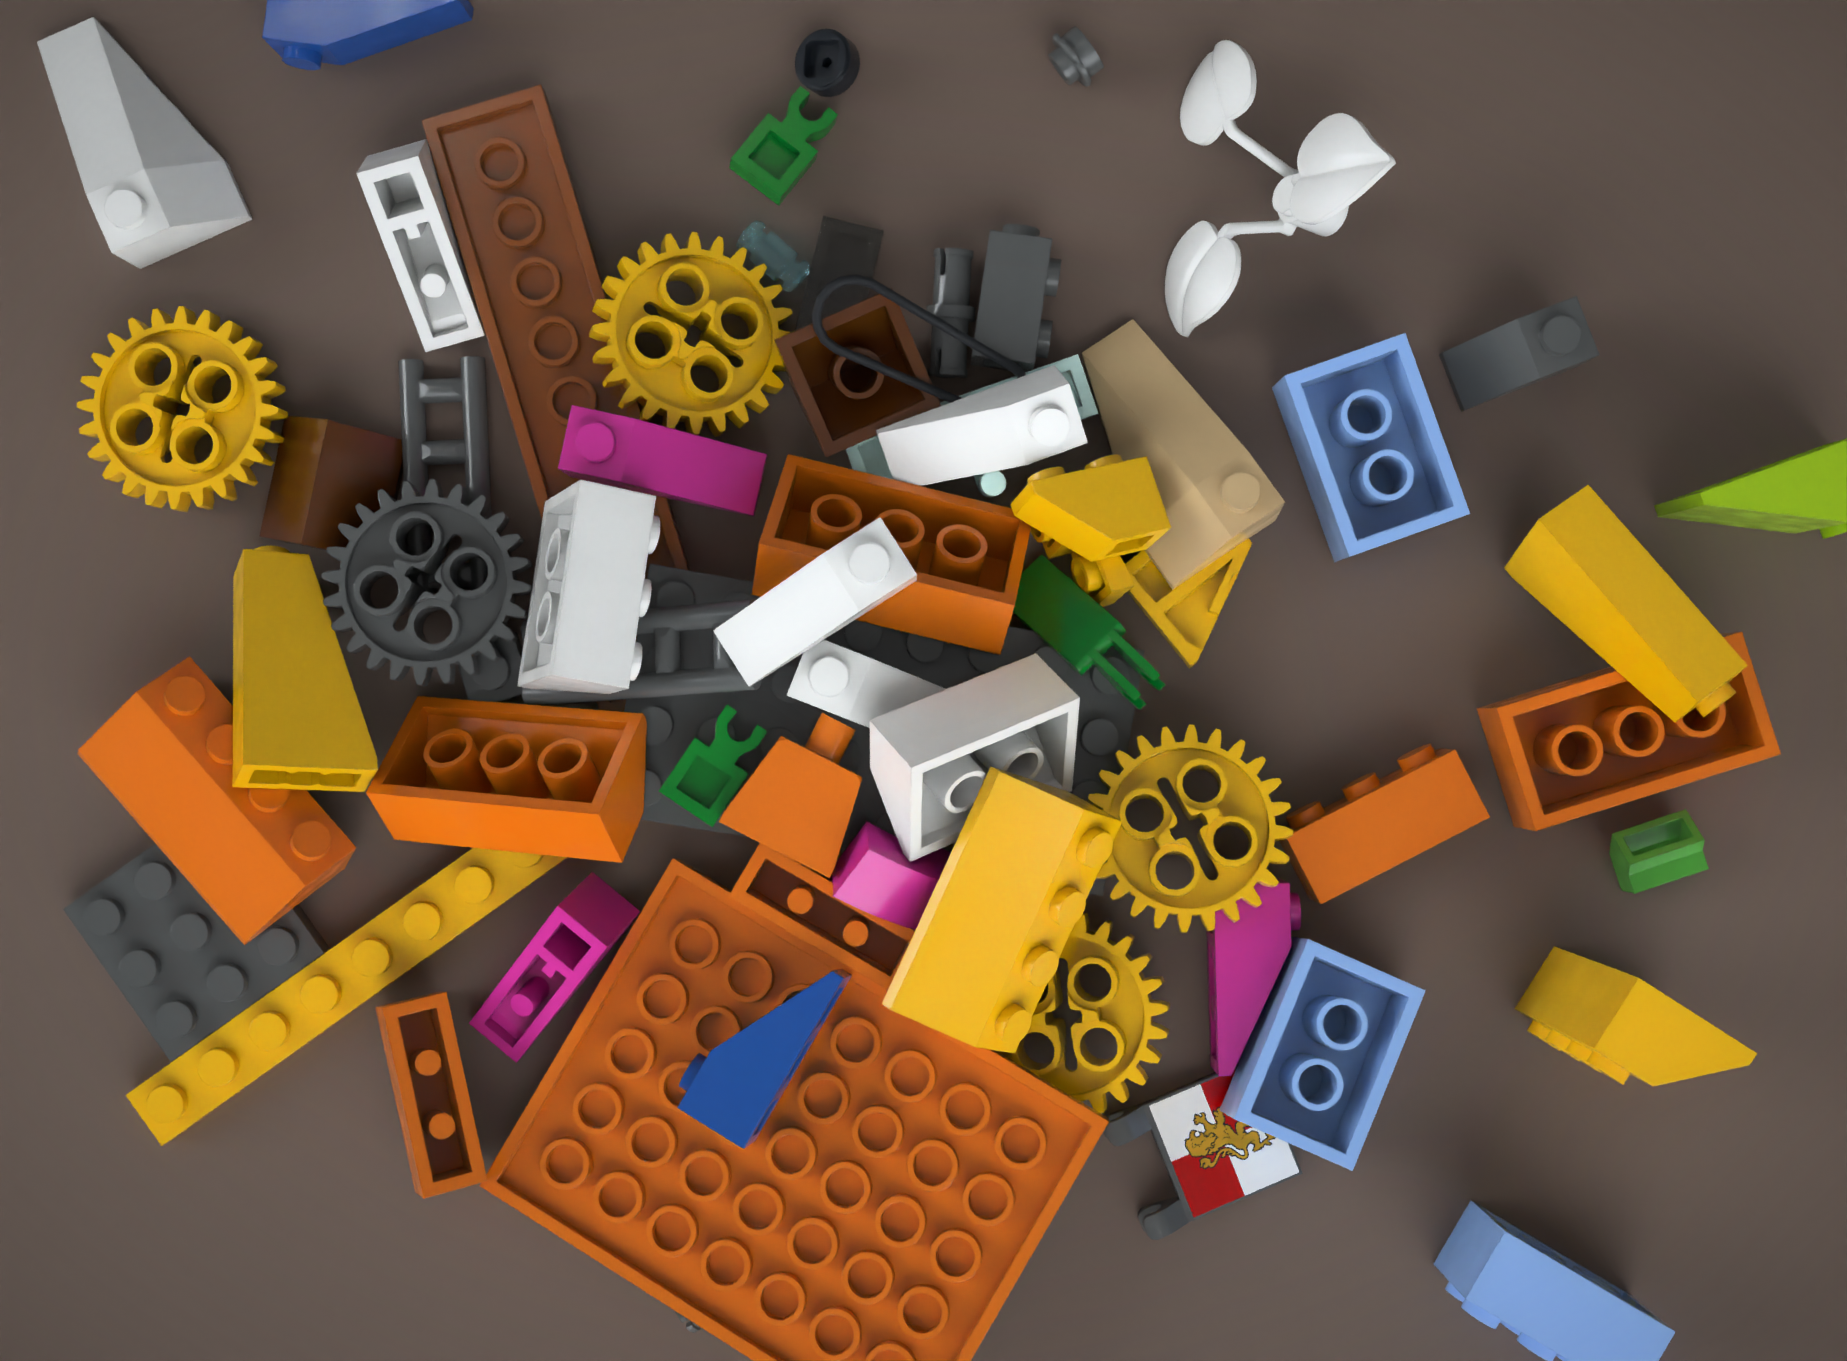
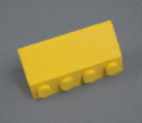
(1002, 911)
(1623, 1024)

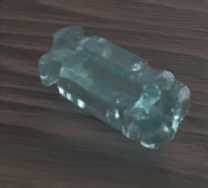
(774, 254)

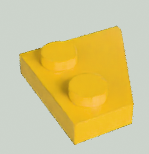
(1192, 608)

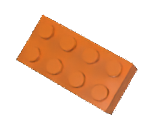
(960, 547)
(1607, 744)

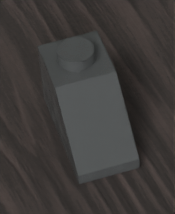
(1519, 354)

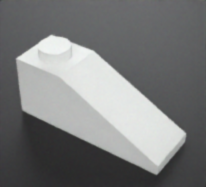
(421, 243)
(986, 431)
(816, 602)
(854, 684)

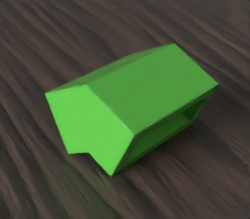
(1657, 852)

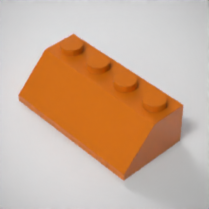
(173, 772)
(515, 778)

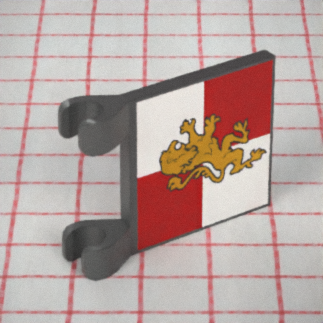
(1204, 1153)

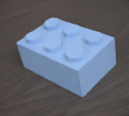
(1370, 447)
(1322, 1052)
(1544, 1295)

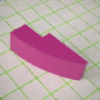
(883, 881)

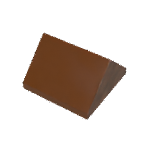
(843, 397)
(323, 476)

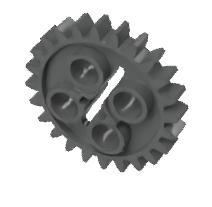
(381, 551)

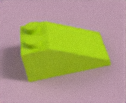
(1781, 497)

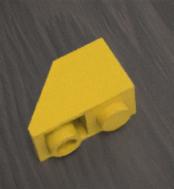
(1096, 510)

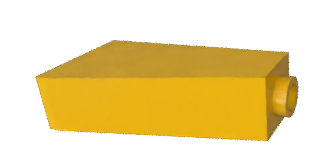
(1625, 606)
(291, 686)

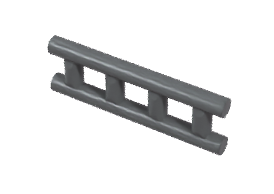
(471, 451)
(668, 675)

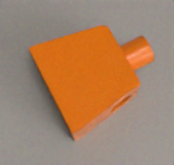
(800, 797)

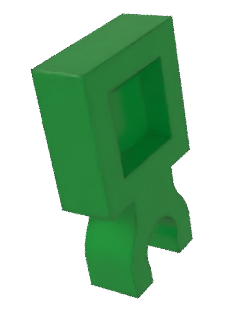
(779, 152)
(708, 774)

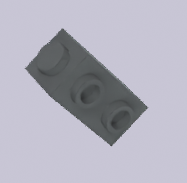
(1012, 296)

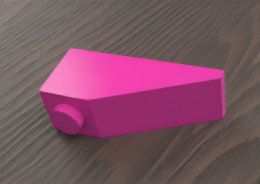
(661, 461)
(554, 966)
(1244, 967)

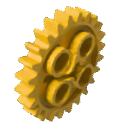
(719, 289)
(129, 394)
(1240, 803)
(1124, 1012)

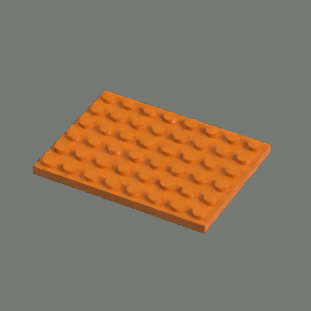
(870, 1207)

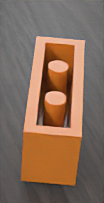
(1382, 822)
(805, 907)
(431, 1094)

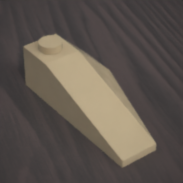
(1199, 466)

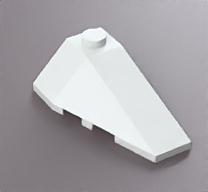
(136, 153)

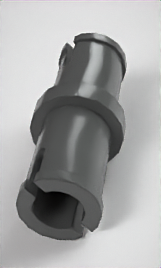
(951, 304)

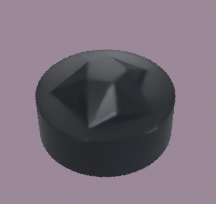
(827, 62)

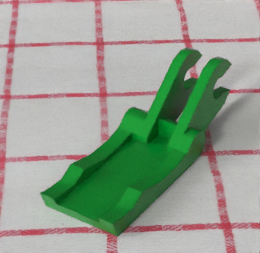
(1078, 627)

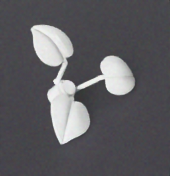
(1334, 169)

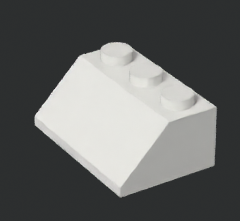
(589, 590)
(940, 748)

